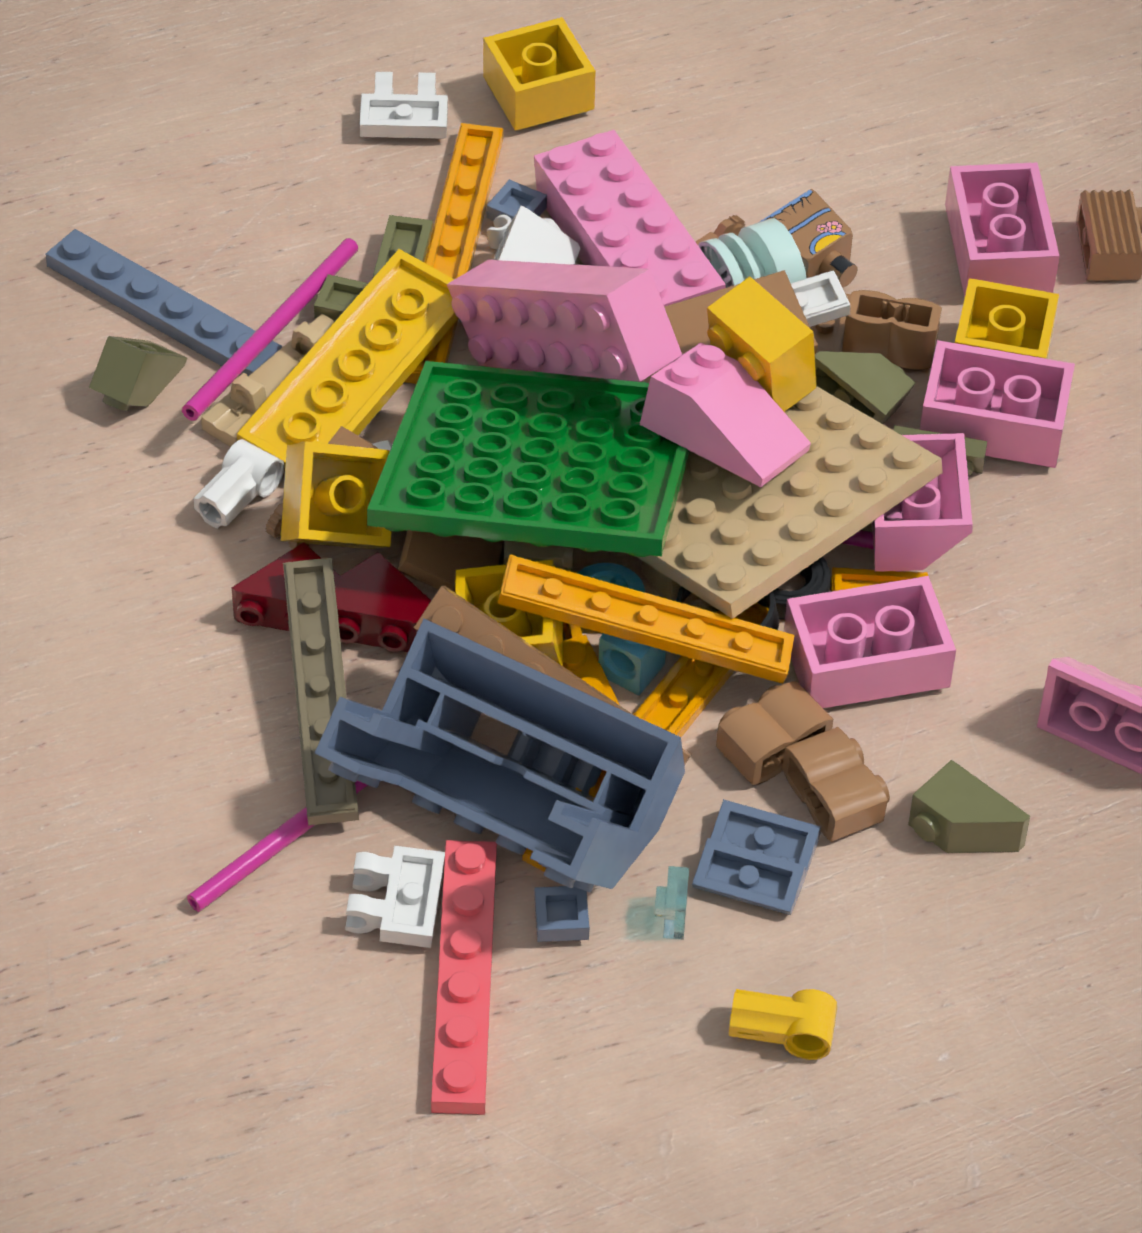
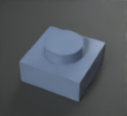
(513, 196)
(561, 914)

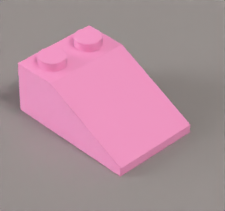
(722, 415)

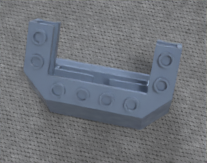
(531, 792)

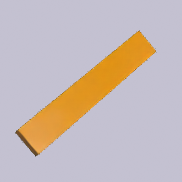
(646, 619)

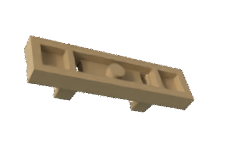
(252, 391)

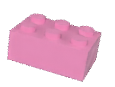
(1002, 225)
(1000, 399)
(870, 642)

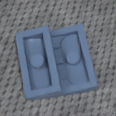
(757, 857)

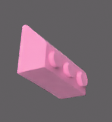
(932, 517)
(1093, 711)

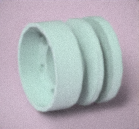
(755, 253)

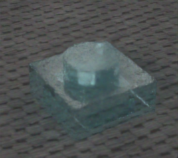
(672, 902)

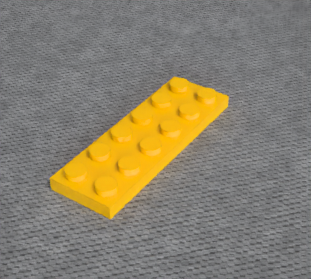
(358, 359)

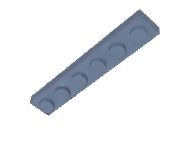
(153, 299)

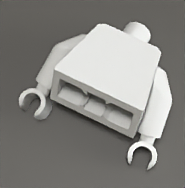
(531, 239)

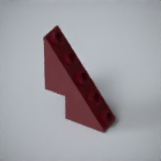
(372, 600)

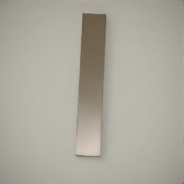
(317, 684)

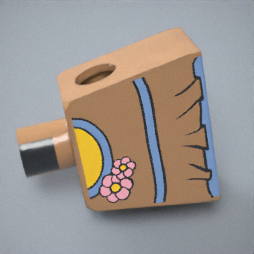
(819, 235)

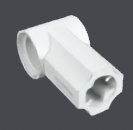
(243, 476)

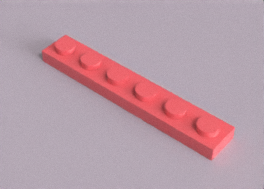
(464, 978)

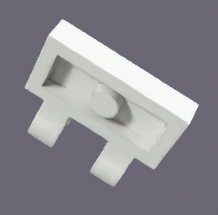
(404, 114)
(411, 896)

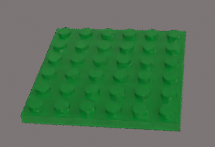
(530, 462)

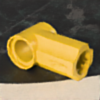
(798, 1022)

